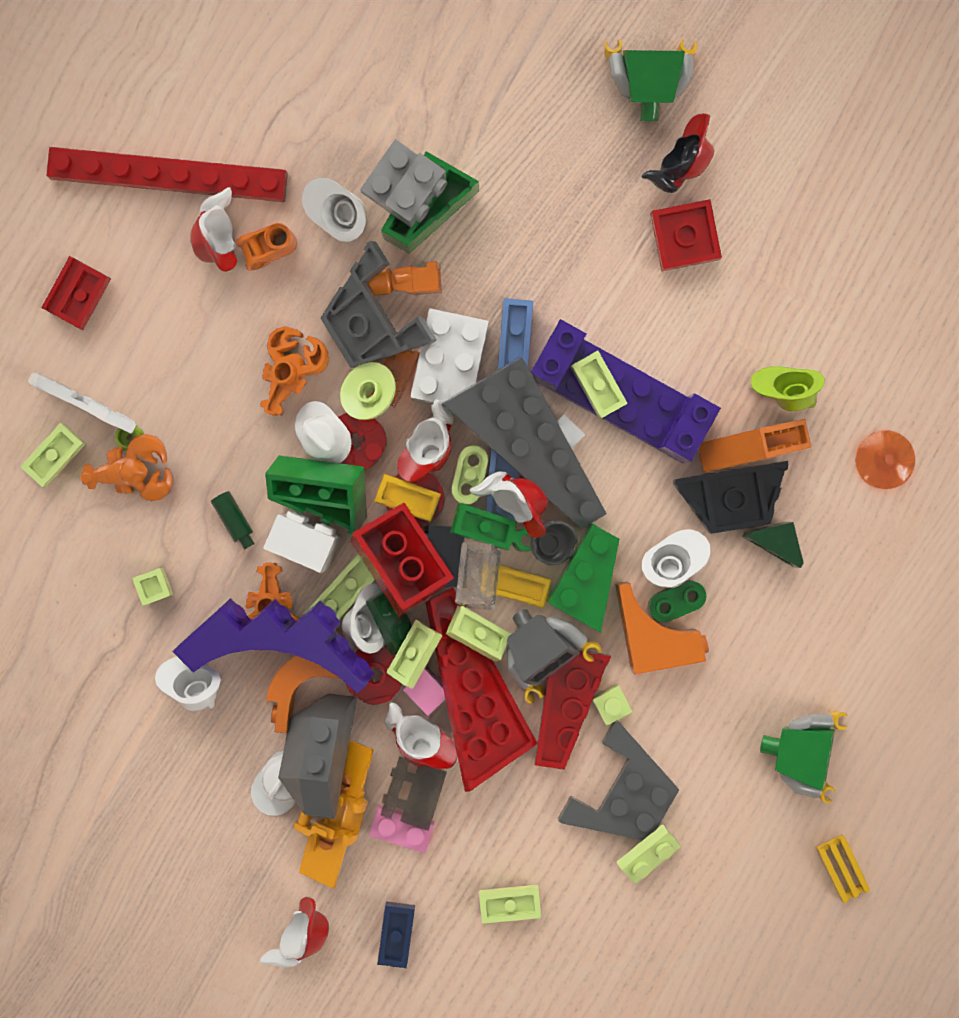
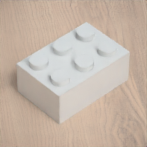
(452, 359)

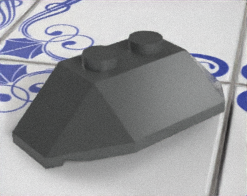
(317, 754)

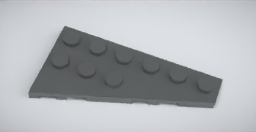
(521, 428)

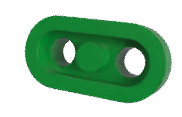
(677, 601)

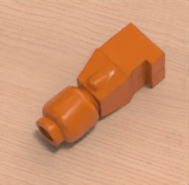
(408, 280)

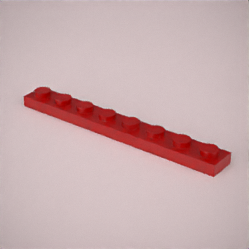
(166, 174)

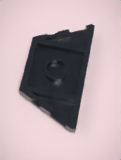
(734, 497)

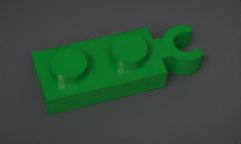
(488, 528)

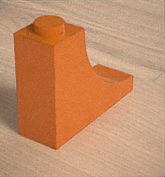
(754, 445)
(652, 644)

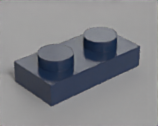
(396, 934)

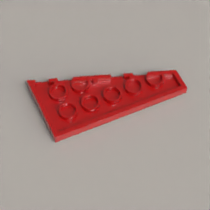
(481, 710)

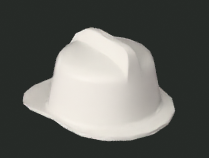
(334, 209)
(322, 433)
(676, 558)
(360, 625)
(189, 689)
(268, 791)

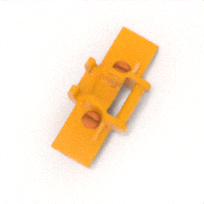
(330, 836)

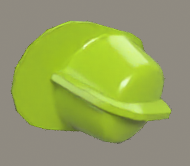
(790, 387)

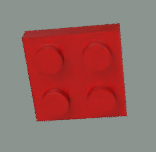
(686, 235)

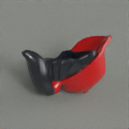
(687, 159)

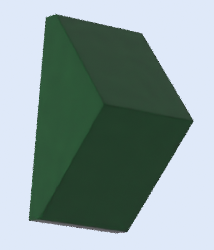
(779, 541)

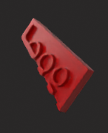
(566, 706)

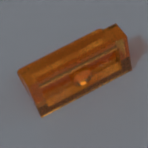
(402, 368)

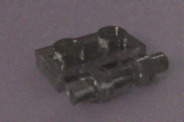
(422, 797)

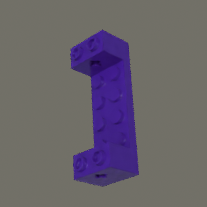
(653, 410)

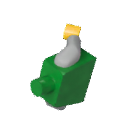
(651, 75)
(805, 753)

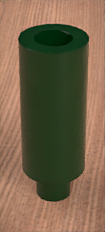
(233, 519)

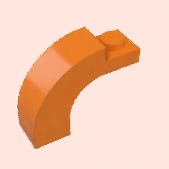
(284, 687)

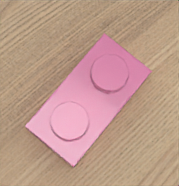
(398, 832)

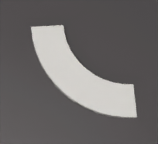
(83, 402)

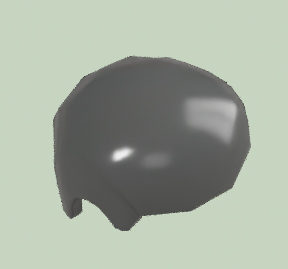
(556, 544)

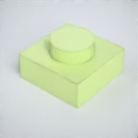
(152, 586)
(612, 704)

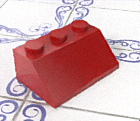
(401, 559)

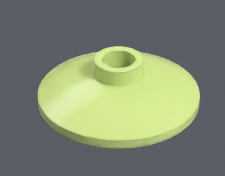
(360, 384)

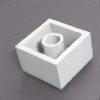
(303, 542)

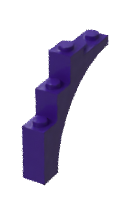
(275, 629)

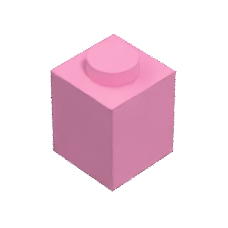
(427, 692)

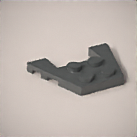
(360, 322)
(634, 800)

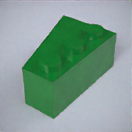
(458, 192)
(320, 488)
(587, 578)

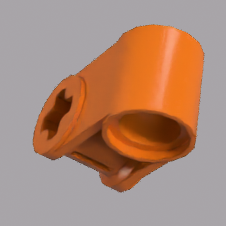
(260, 245)

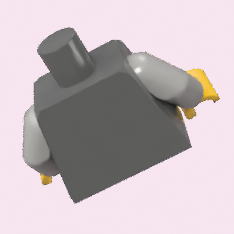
(541, 649)

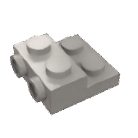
(405, 183)

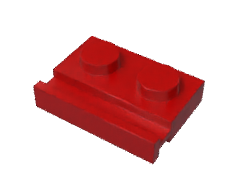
(76, 293)

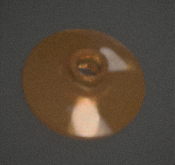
(872, 464)

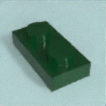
(391, 626)

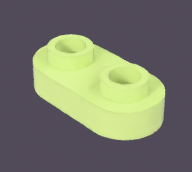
(468, 474)

